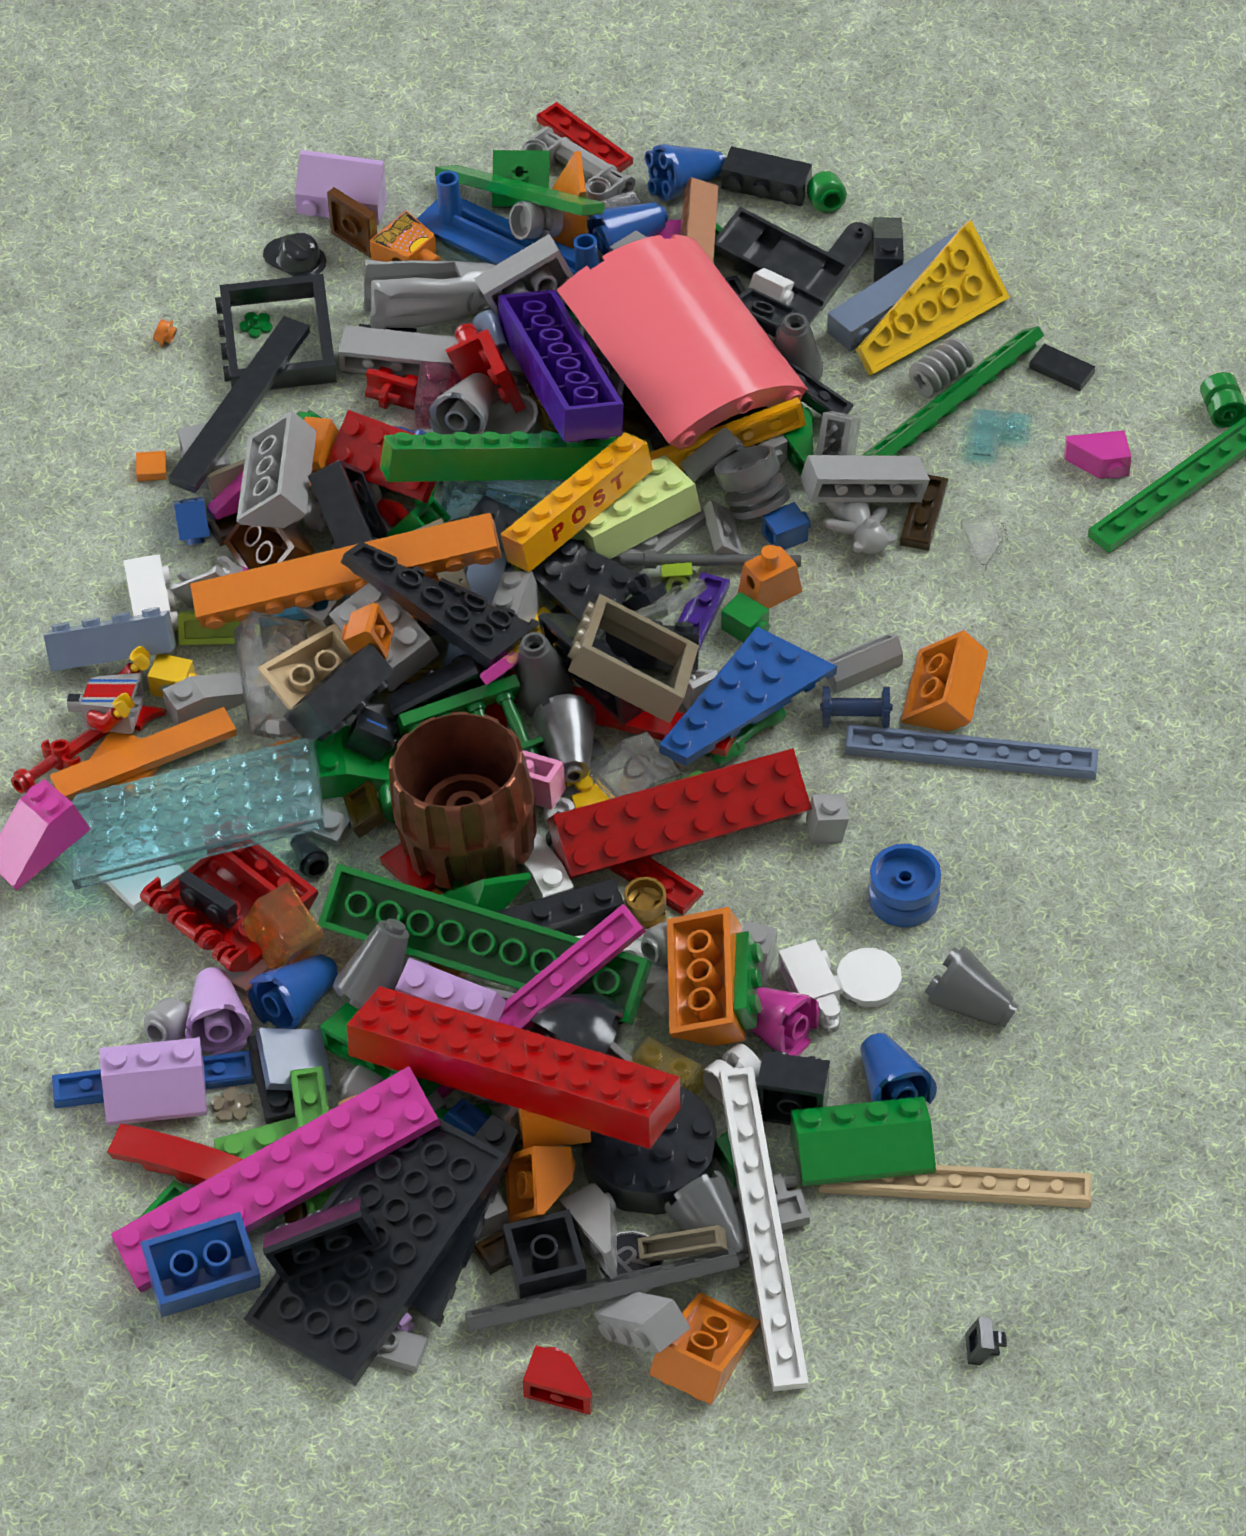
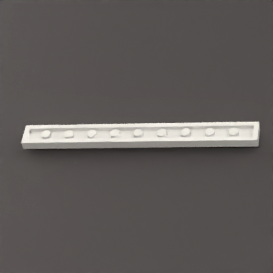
(763, 1230)

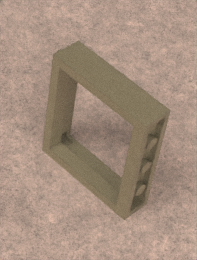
(621, 678)

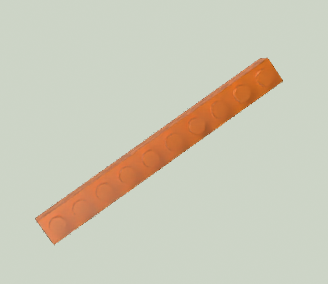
(323, 577)

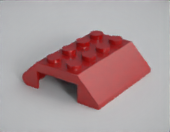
(244, 878)

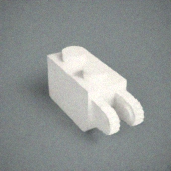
(809, 973)

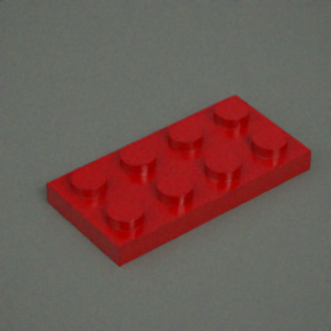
(361, 446)

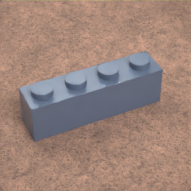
(108, 640)

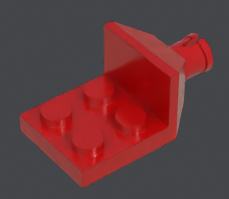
(479, 354)

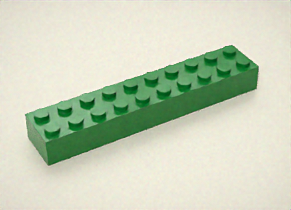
(470, 936)

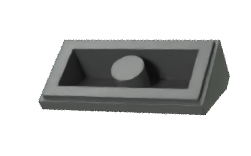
(702, 462)

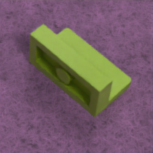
(192, 633)

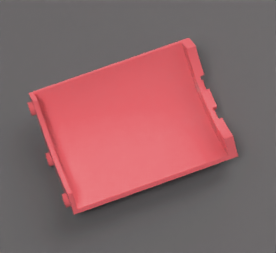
(679, 336)

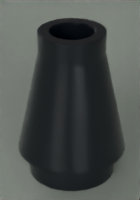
(310, 858)

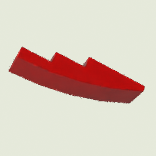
(169, 1154)

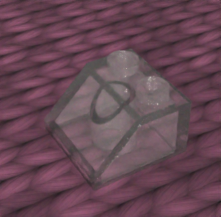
(634, 767)

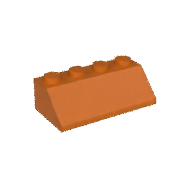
(703, 977)

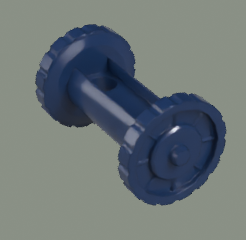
(856, 707)

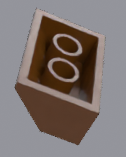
(266, 545)

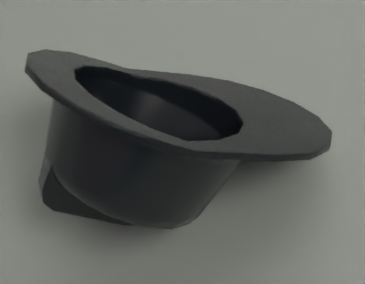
(295, 255)

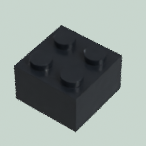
(791, 1084)
(544, 1253)

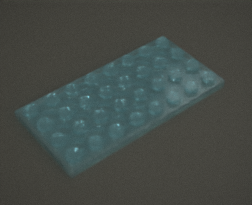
(198, 812)

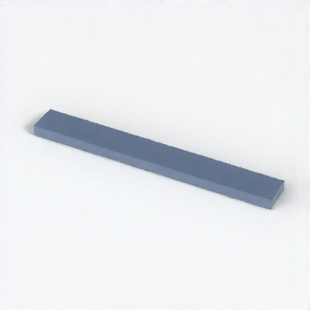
(971, 751)

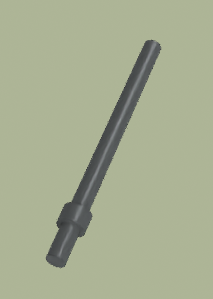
(651, 559)

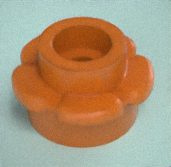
(165, 332)

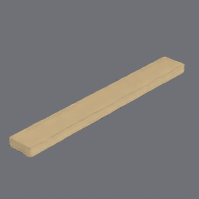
(979, 1185)

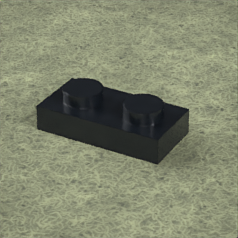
(207, 899)

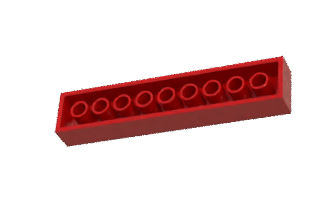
(515, 1066)

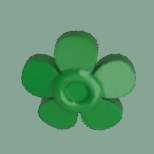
(255, 324)

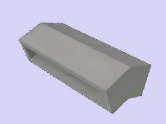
(866, 662)

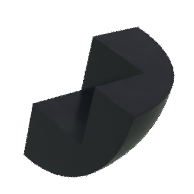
(581, 1020)

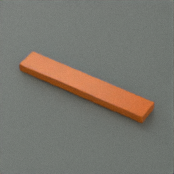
(144, 754)

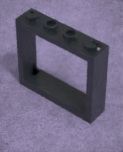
(276, 290)

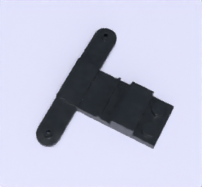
(815, 272)

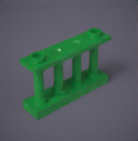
(475, 702)

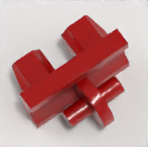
(390, 388)

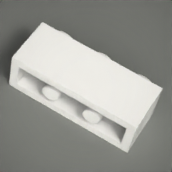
(147, 586)

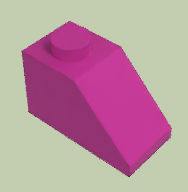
(1100, 453)

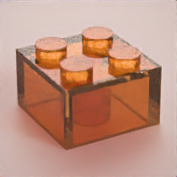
(282, 927)

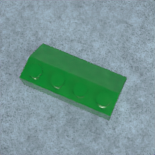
(862, 1141)

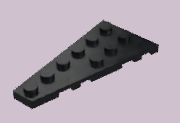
(572, 572)
(444, 606)

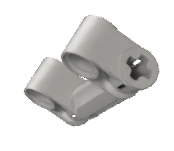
(603, 177)

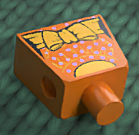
(404, 241)

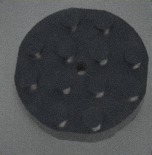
(648, 1178)

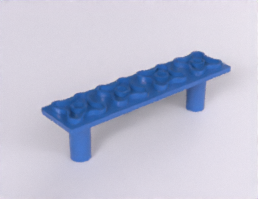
(487, 233)

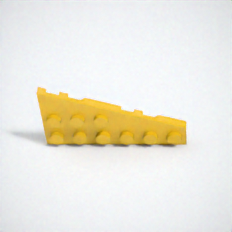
(944, 296)

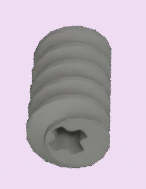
(940, 366)

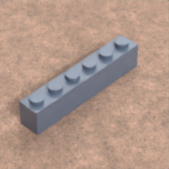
(860, 314)

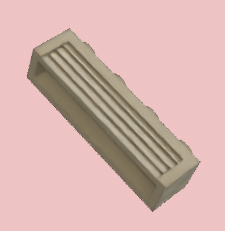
(682, 1244)

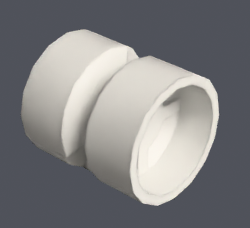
(736, 1057)

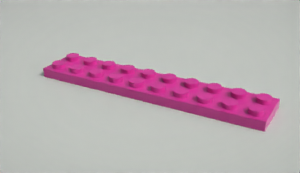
(291, 1166)

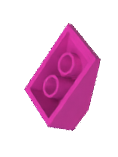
(37, 833)

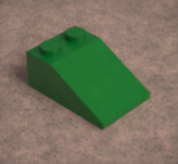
(345, 769)

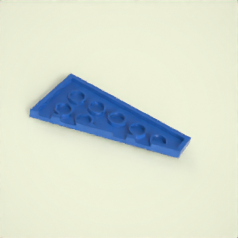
(746, 690)

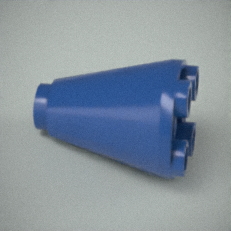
(673, 166)

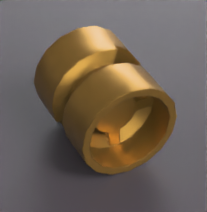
(646, 901)

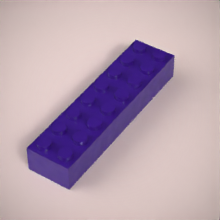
(560, 366)

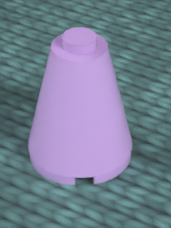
(217, 1014)

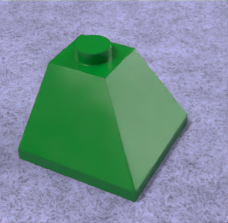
(491, 893)

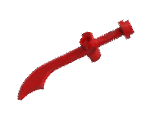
(61, 751)

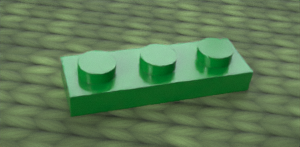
(747, 980)

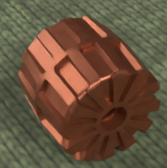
(463, 799)

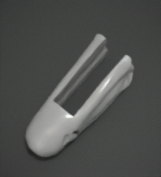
(421, 292)

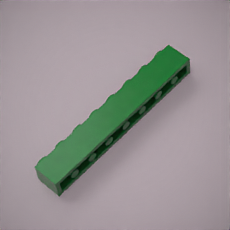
(485, 456)

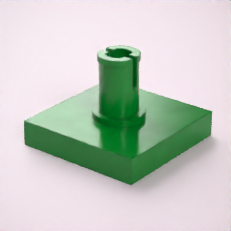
(520, 165)

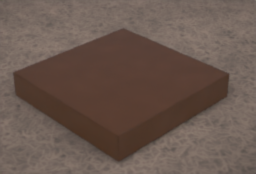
(351, 221)

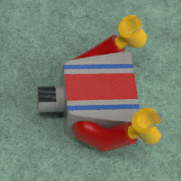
(113, 700)

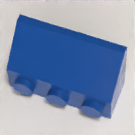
(201, 1264)

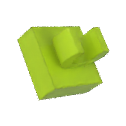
(675, 573)

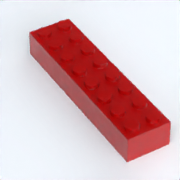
(679, 814)

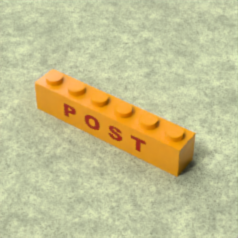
(576, 502)

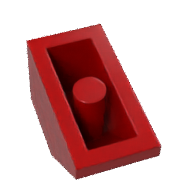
(556, 1380)

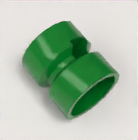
(1223, 399)

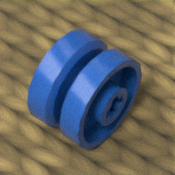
(904, 885)

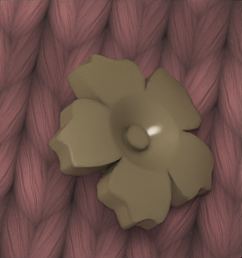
(231, 1105)

